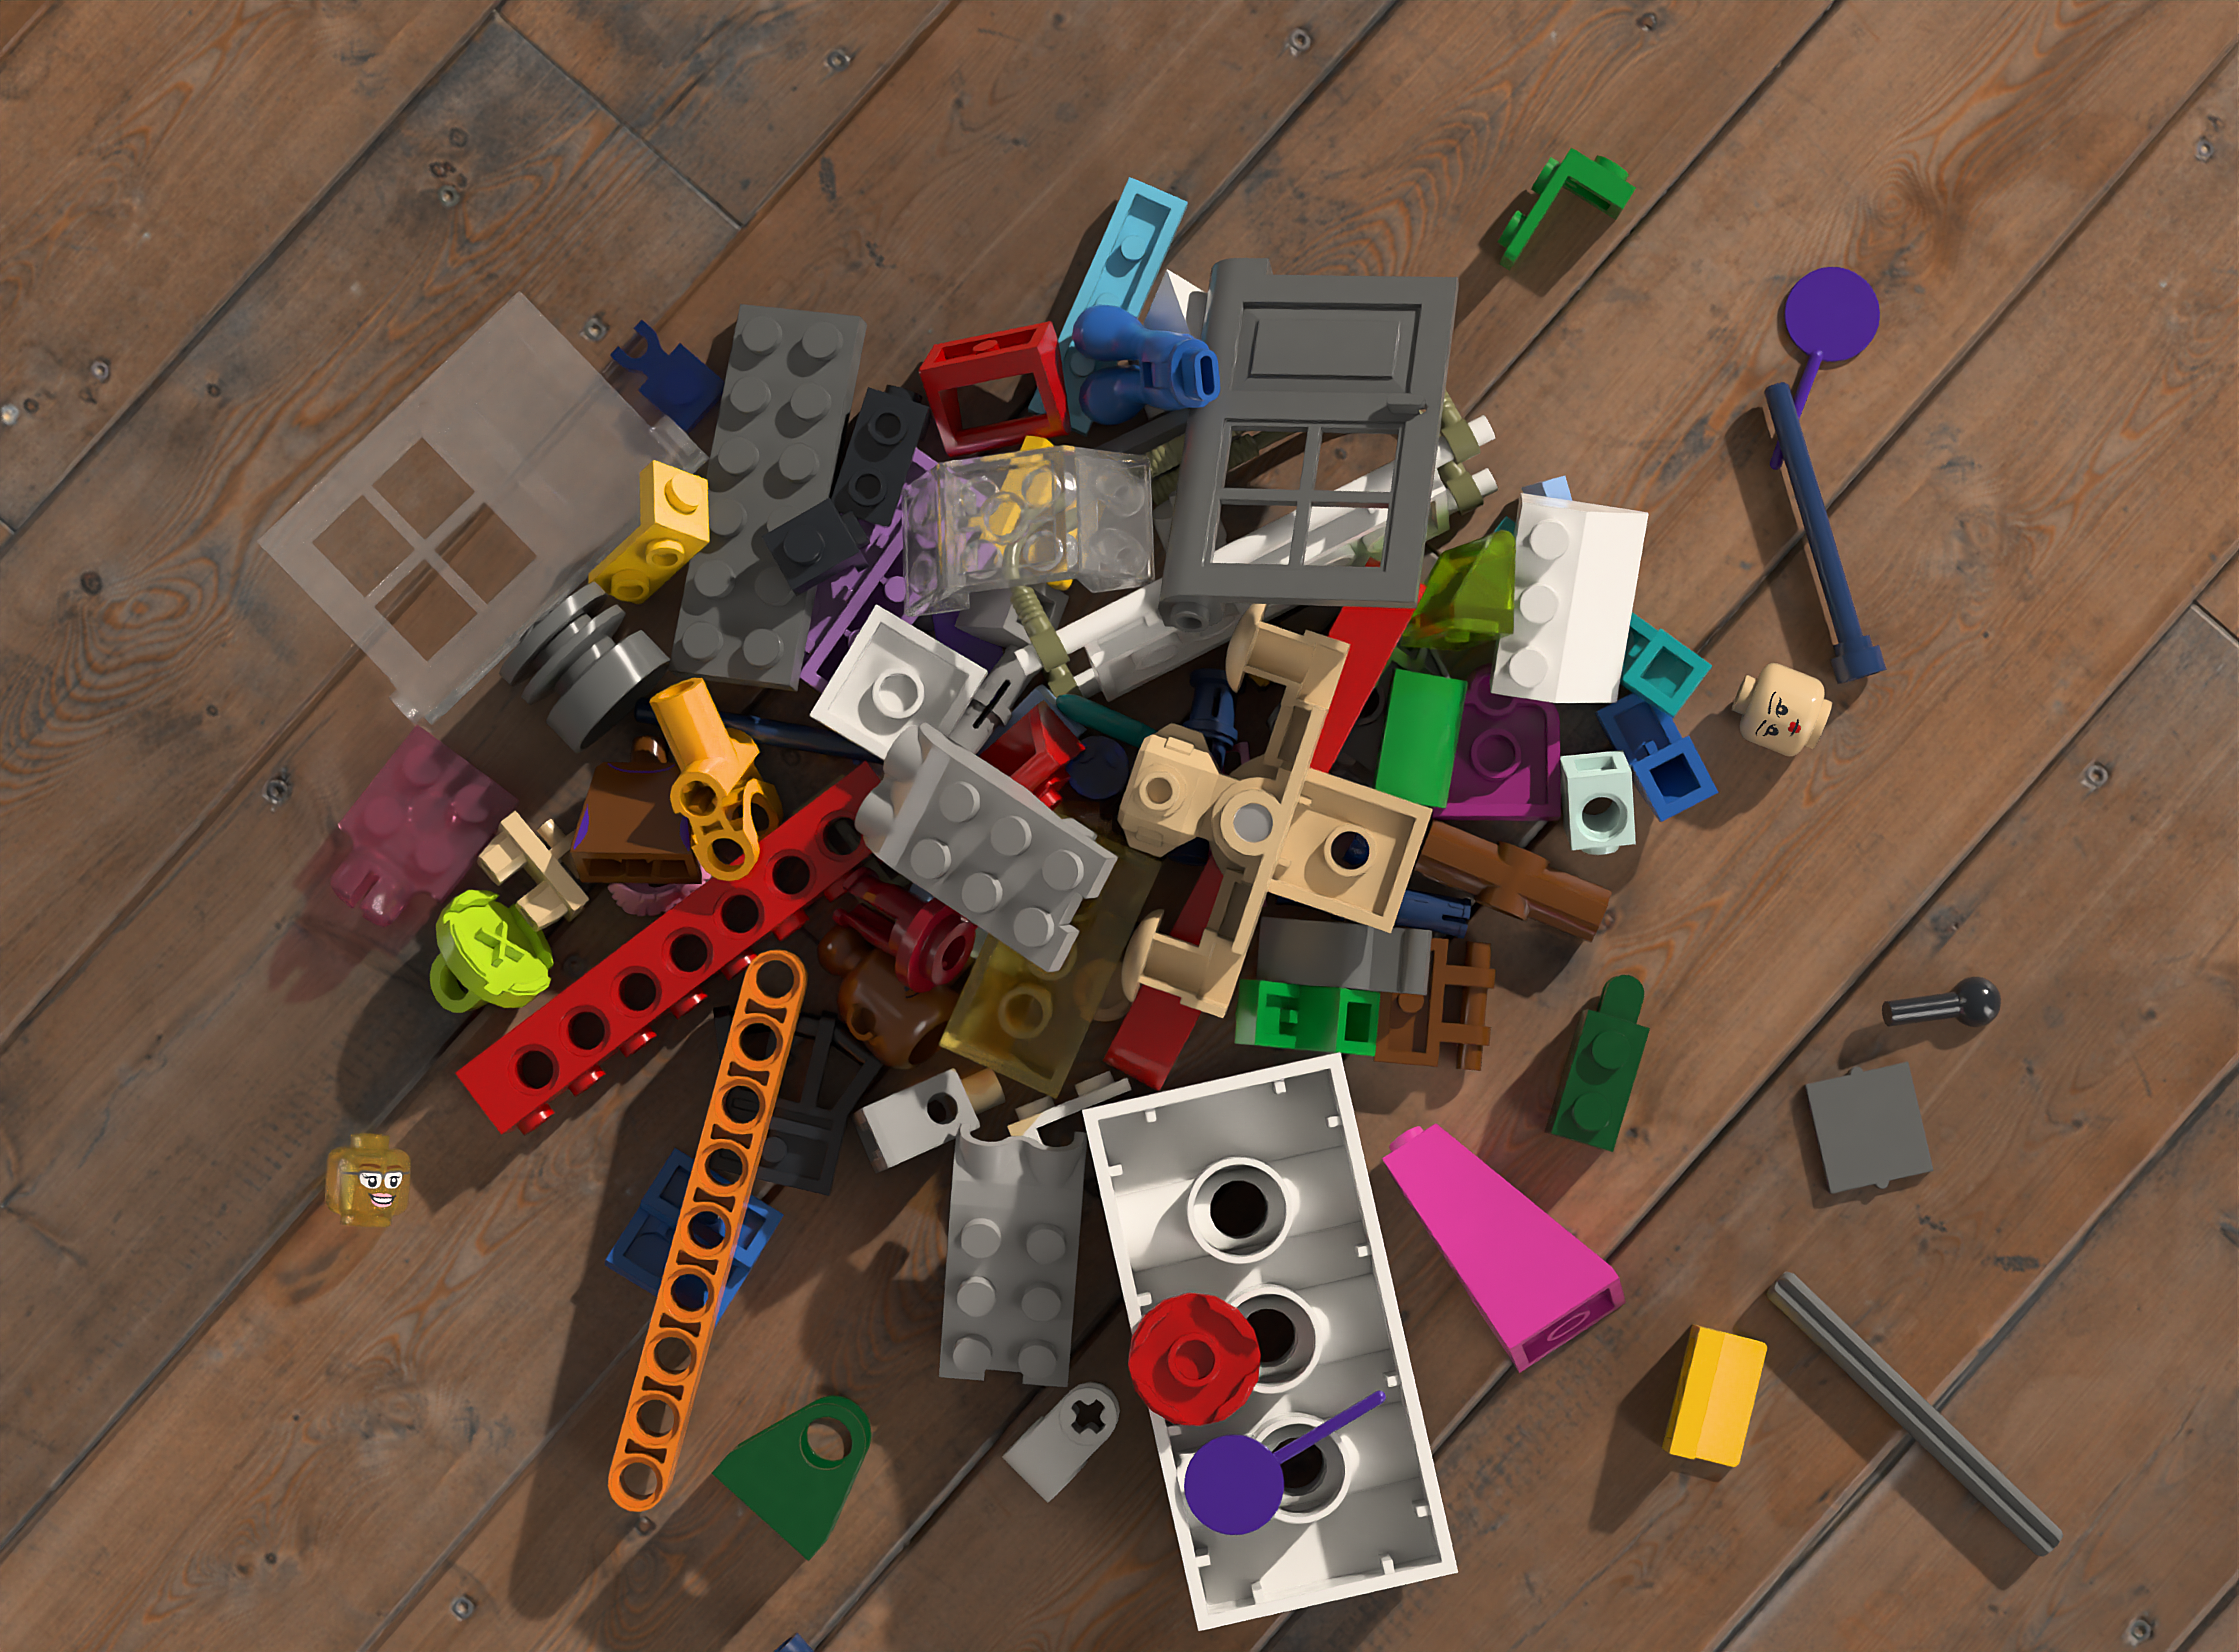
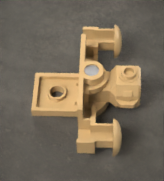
(1263, 822)

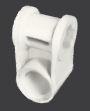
(1059, 1447)

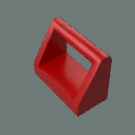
(993, 358)
(1034, 747)

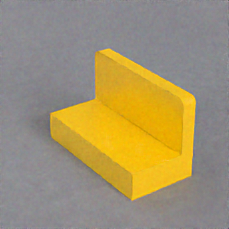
(1714, 1396)

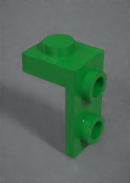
(1596, 182)

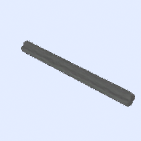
(1914, 1414)

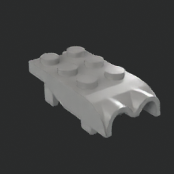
(983, 844)
(1012, 1258)

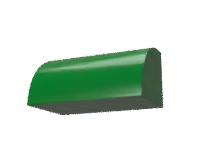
(1419, 737)

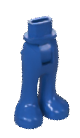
(1171, 372)

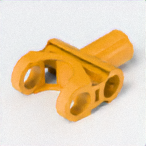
(714, 777)

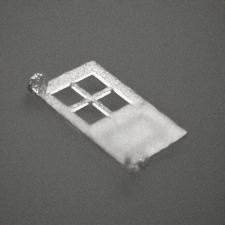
(535, 444)

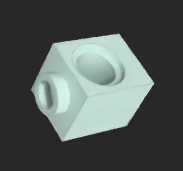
(1593, 777)

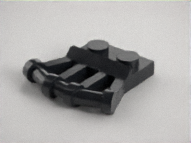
(801, 1138)

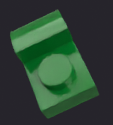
(1307, 1017)

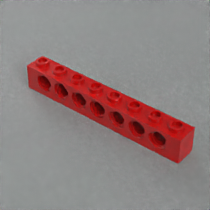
(497, 1073)

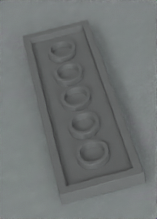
(768, 462)

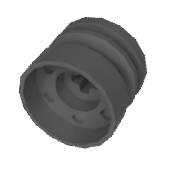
(584, 666)

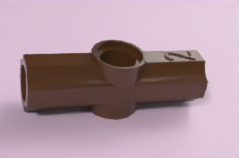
(1512, 881)

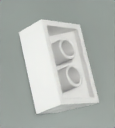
(1570, 601)

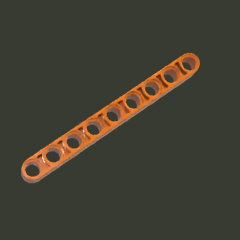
(690, 1256)

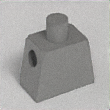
(900, 1124)

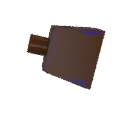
(630, 824)

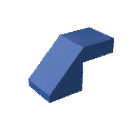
(1661, 761)

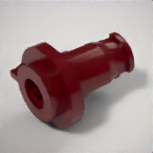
(926, 939)

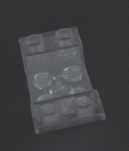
(1026, 523)

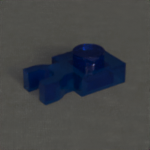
(675, 382)

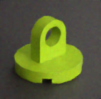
(489, 954)

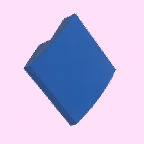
(647, 1239)

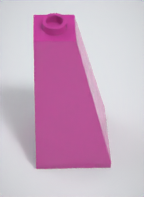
(1510, 1256)

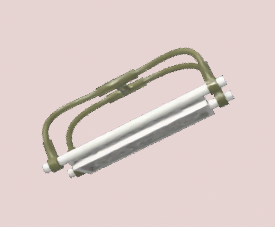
(1128, 636)

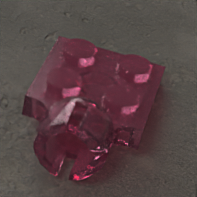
(417, 828)

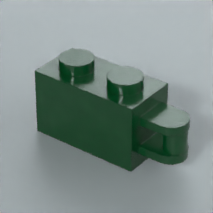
(1601, 1067)

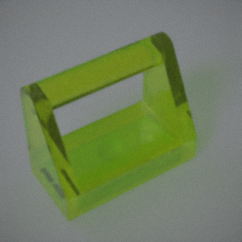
(1468, 608)

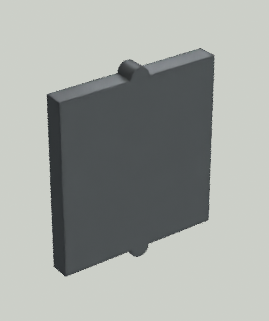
(1868, 1127)

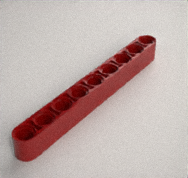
(1156, 1020)

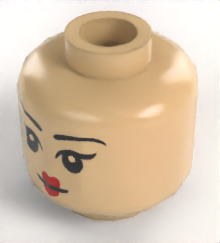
(1782, 709)

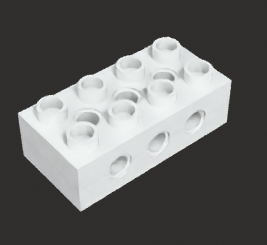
(1321, 1261)

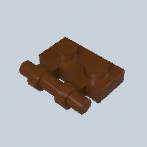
(1413, 1025)

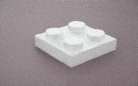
(896, 681)

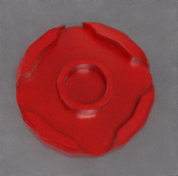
(1194, 1359)

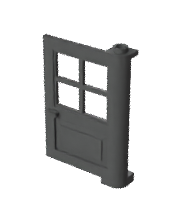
(1317, 362)

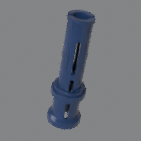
(1220, 737)

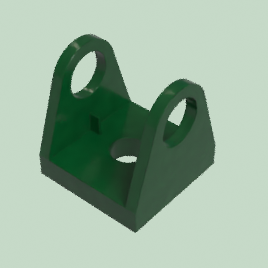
(789, 1481)

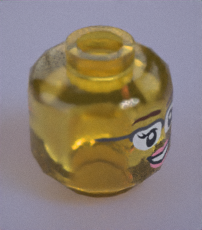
(367, 1181)

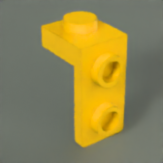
(670, 534)

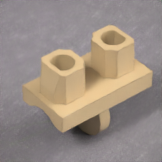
(555, 890)

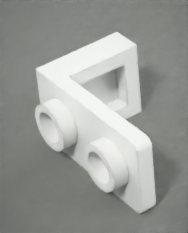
(1044, 1110)

